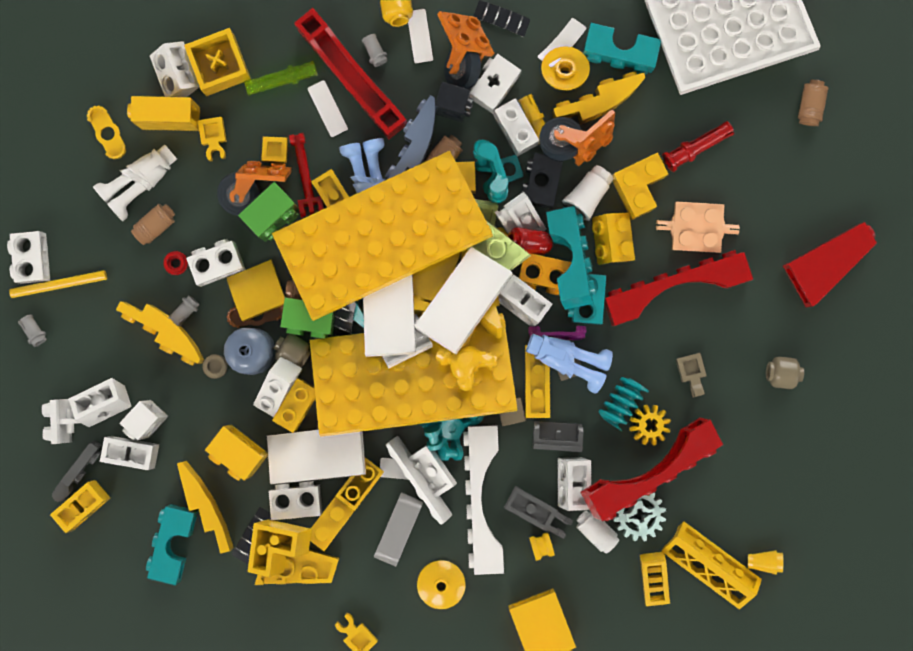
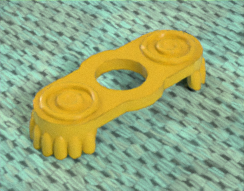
(100, 119)

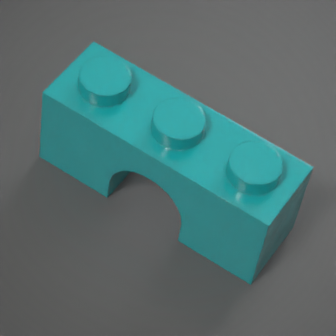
(640, 57)
(165, 564)

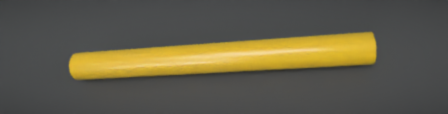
(58, 284)

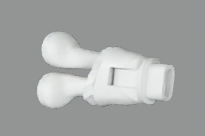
(145, 174)

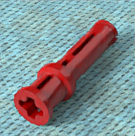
(689, 150)

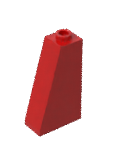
(827, 264)

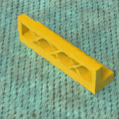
(716, 563)

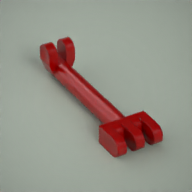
(309, 201)

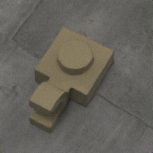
(692, 369)

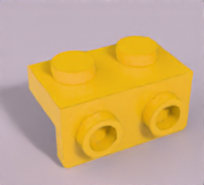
(613, 238)

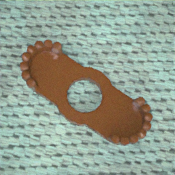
(235, 320)

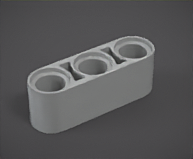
(398, 529)

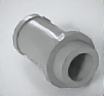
(374, 50)
(184, 310)
(32, 330)

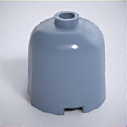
(260, 354)

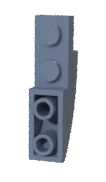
(420, 135)

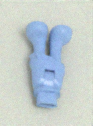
(371, 150)
(561, 354)

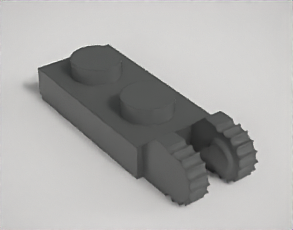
(76, 472)
(535, 511)

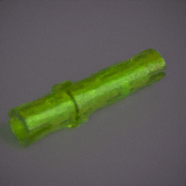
(281, 78)

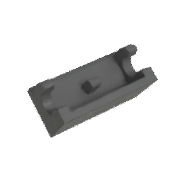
(557, 436)

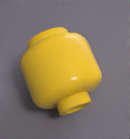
(396, 11)

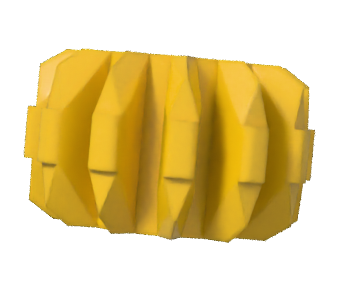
(641, 424)

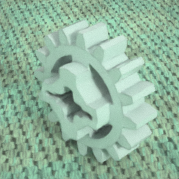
(641, 525)

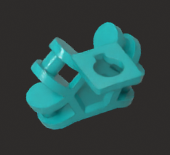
(489, 160)
(445, 431)

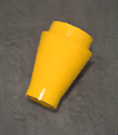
(767, 562)

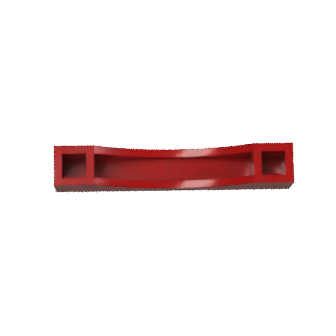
(350, 74)
(724, 273)
(693, 443)

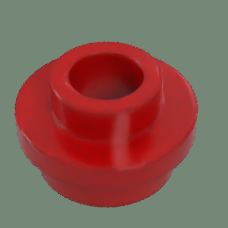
(168, 260)

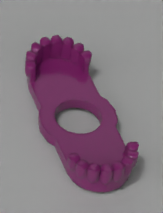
(579, 334)

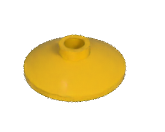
(571, 61)
(441, 572)

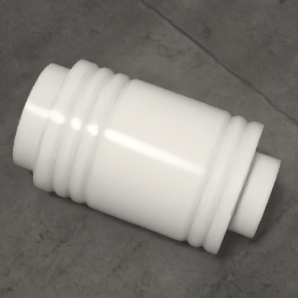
(597, 532)

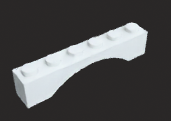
(487, 551)

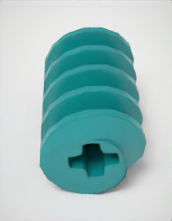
(622, 402)

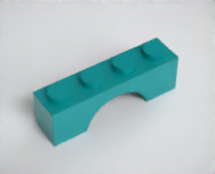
(574, 285)

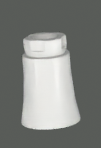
(589, 192)

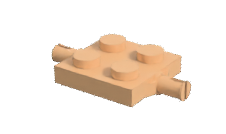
(697, 227)

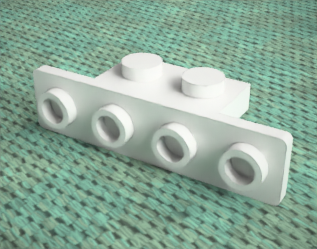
(426, 474)

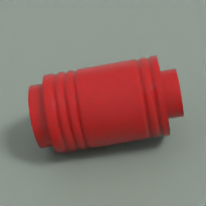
(531, 240)

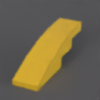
(200, 498)

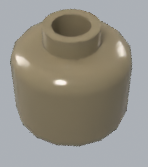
(292, 349)
(784, 372)

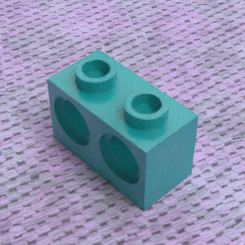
(597, 308)

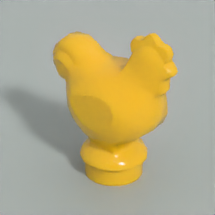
(466, 364)

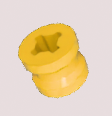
(541, 546)

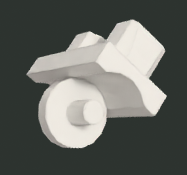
(61, 421)

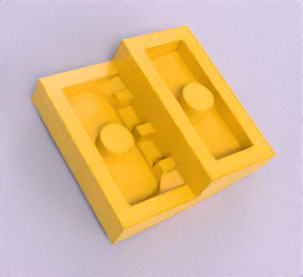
(256, 290)

